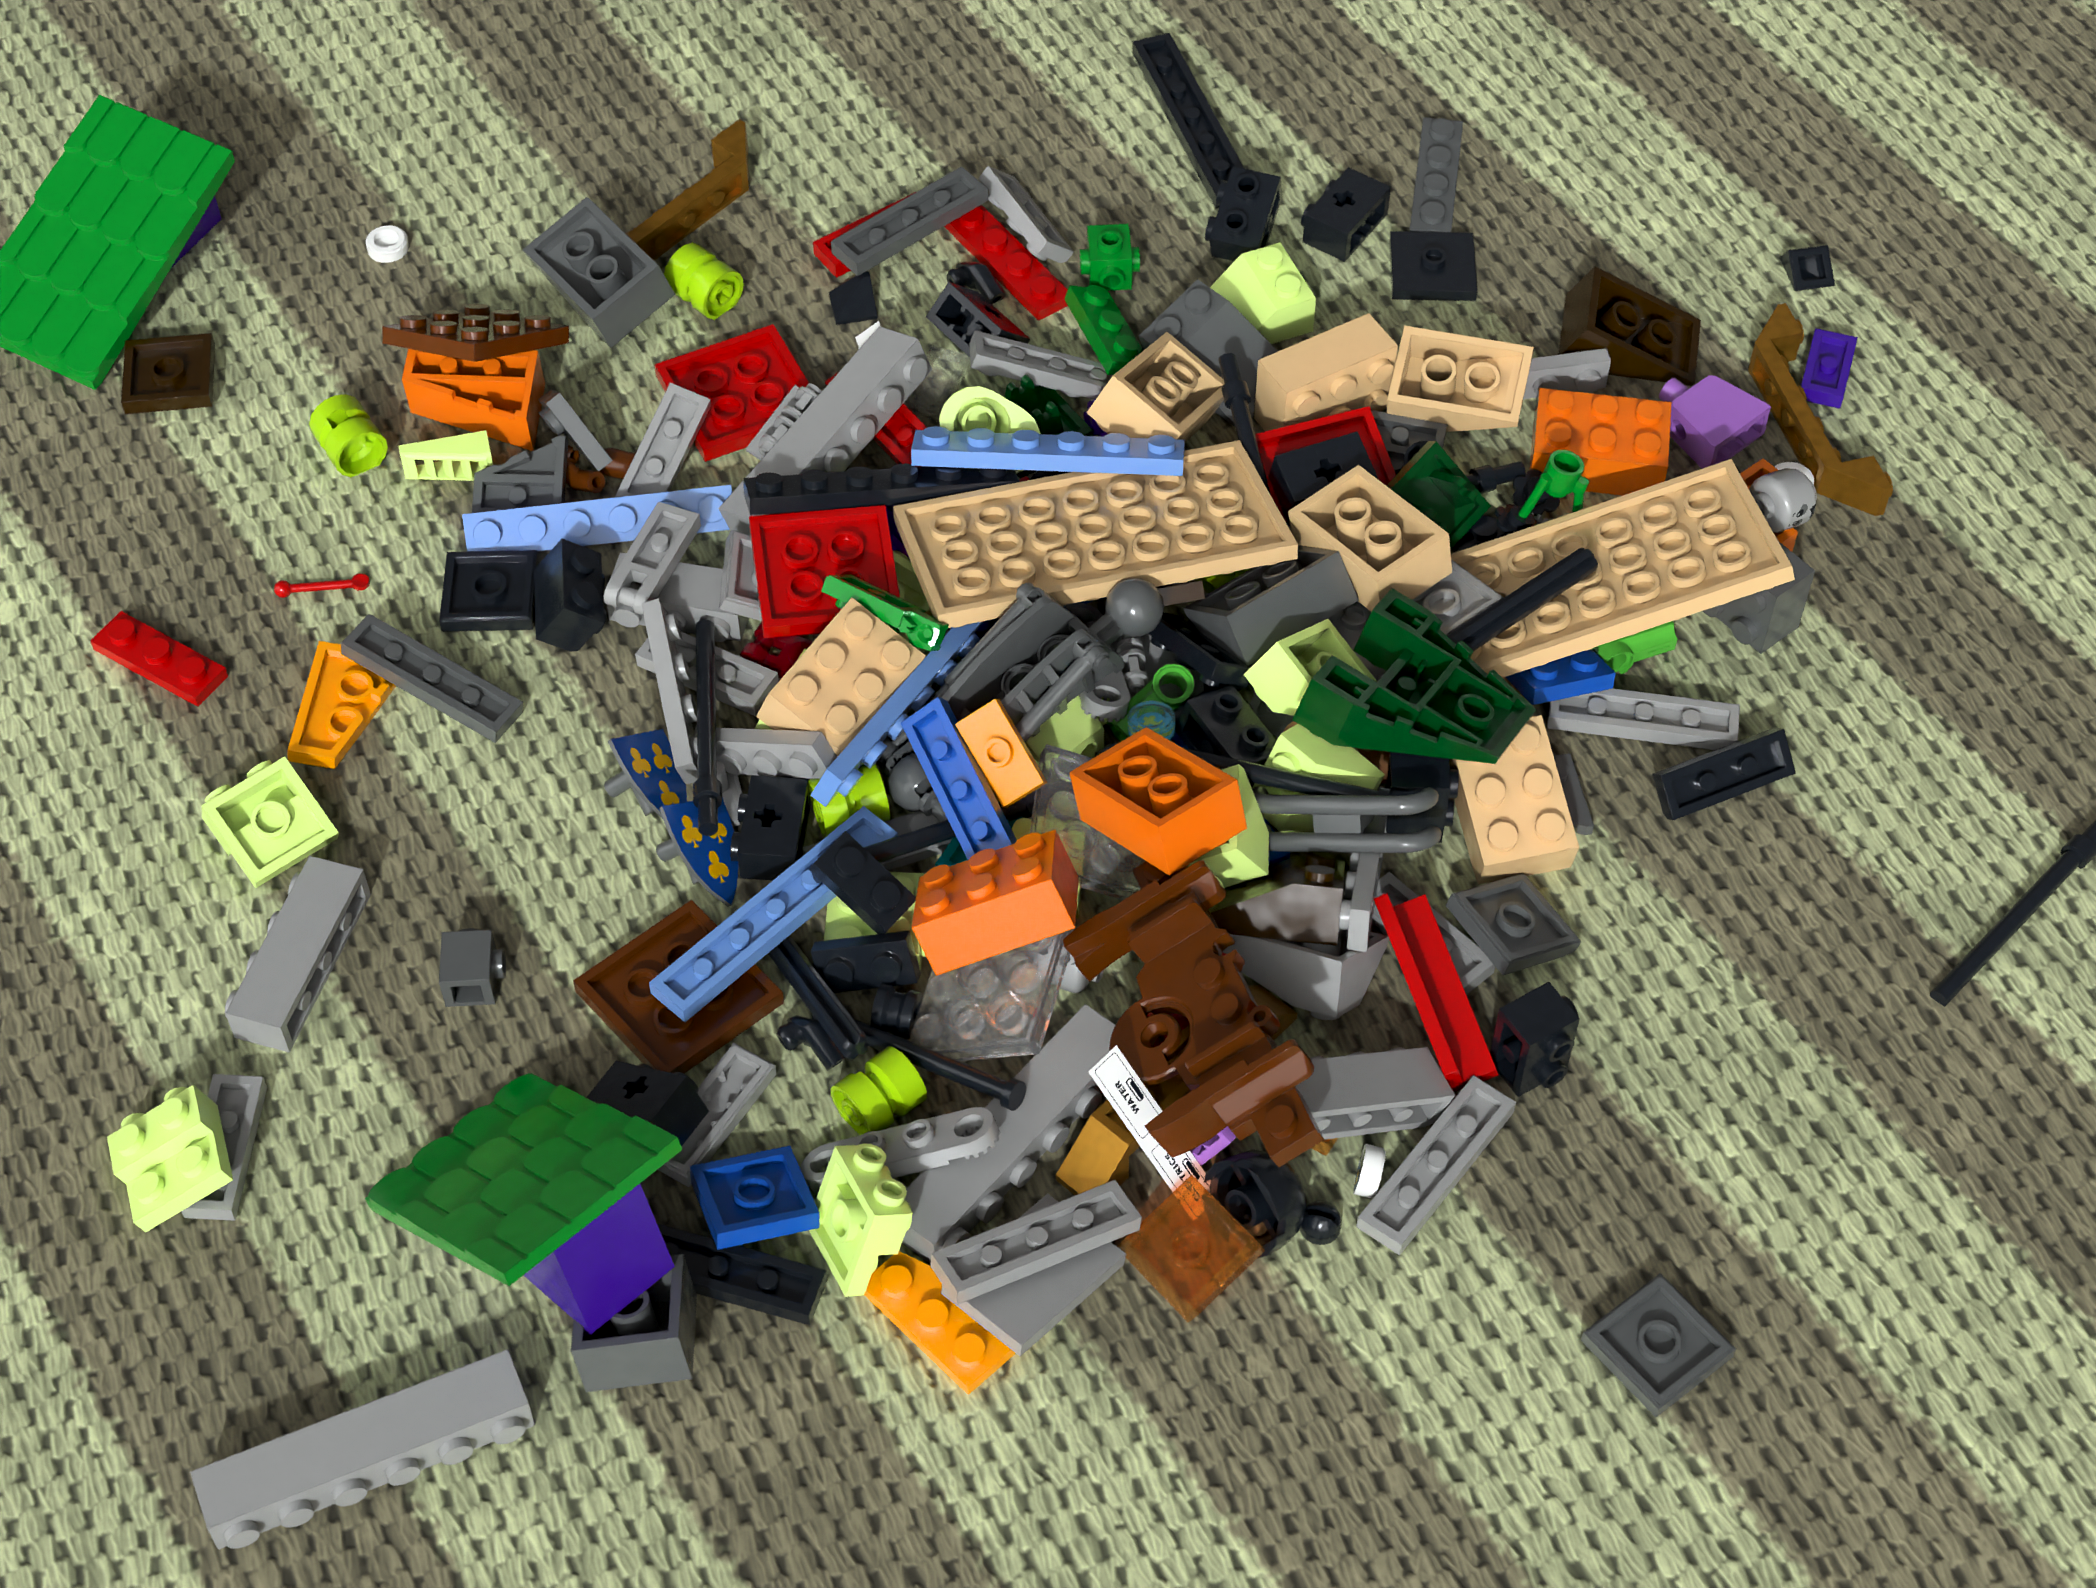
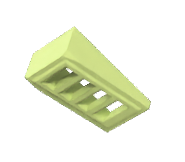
(460, 457)

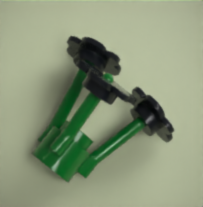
(1541, 491)

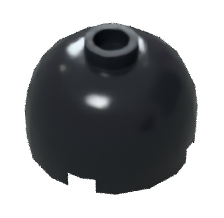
(1260, 1192)

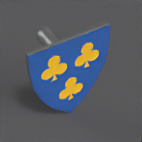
(647, 771)
(704, 856)

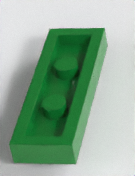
(1103, 326)

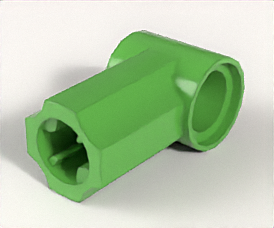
(1648, 643)
(1167, 674)

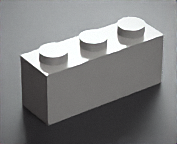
(693, 596)

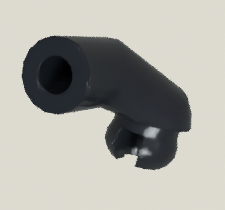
(979, 277)
(811, 1034)

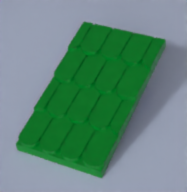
(105, 237)
(541, 1193)

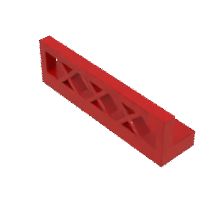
(1437, 990)

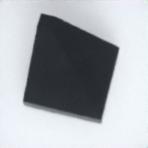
(1808, 268)
(853, 300)

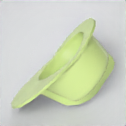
(984, 408)

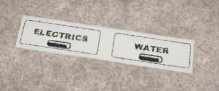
(1136, 1109)

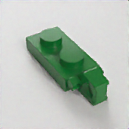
(897, 613)

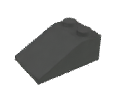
(600, 271)
(1210, 328)

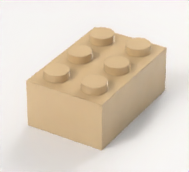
(1326, 375)
(1159, 394)
(1377, 535)
(841, 678)
(1516, 810)

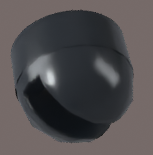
(1318, 1226)

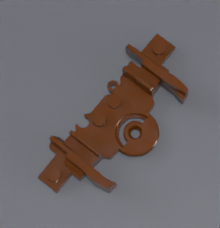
(1230, 1059)

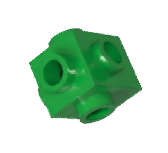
(1109, 254)

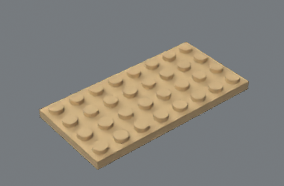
(1090, 532)
(1657, 559)

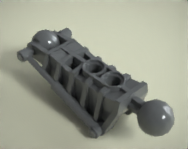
(1035, 665)

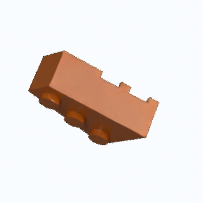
(478, 395)

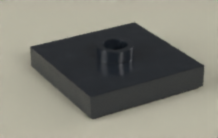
(1432, 266)
(488, 591)

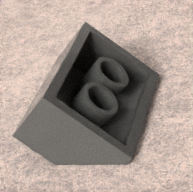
(1274, 603)

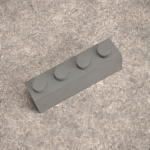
(297, 953)
(1375, 1092)

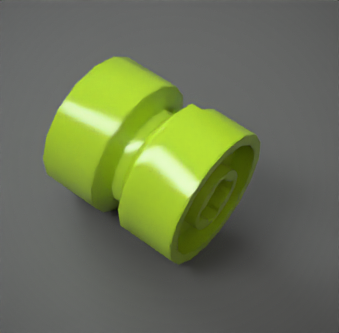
(703, 280)
(348, 435)
(867, 793)
(885, 1089)

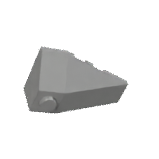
(1312, 975)

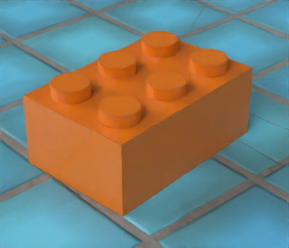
(1615, 436)
(1158, 800)
(995, 902)

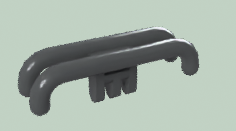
(1342, 819)

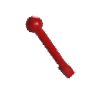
(358, 582)

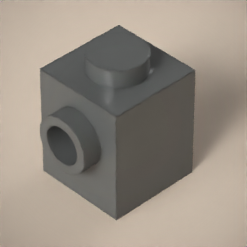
(470, 967)

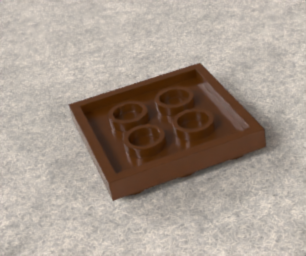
(475, 333)
(622, 996)

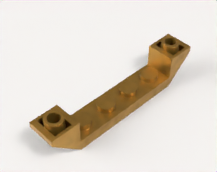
(701, 200)
(1852, 482)
(1105, 1141)

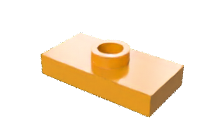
(1001, 753)

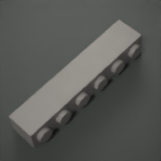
(842, 415)
(1058, 1090)
(362, 1450)

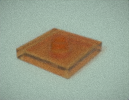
(1190, 1249)

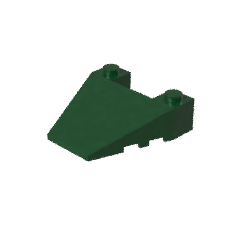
(1427, 700)

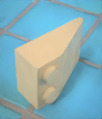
(1459, 380)

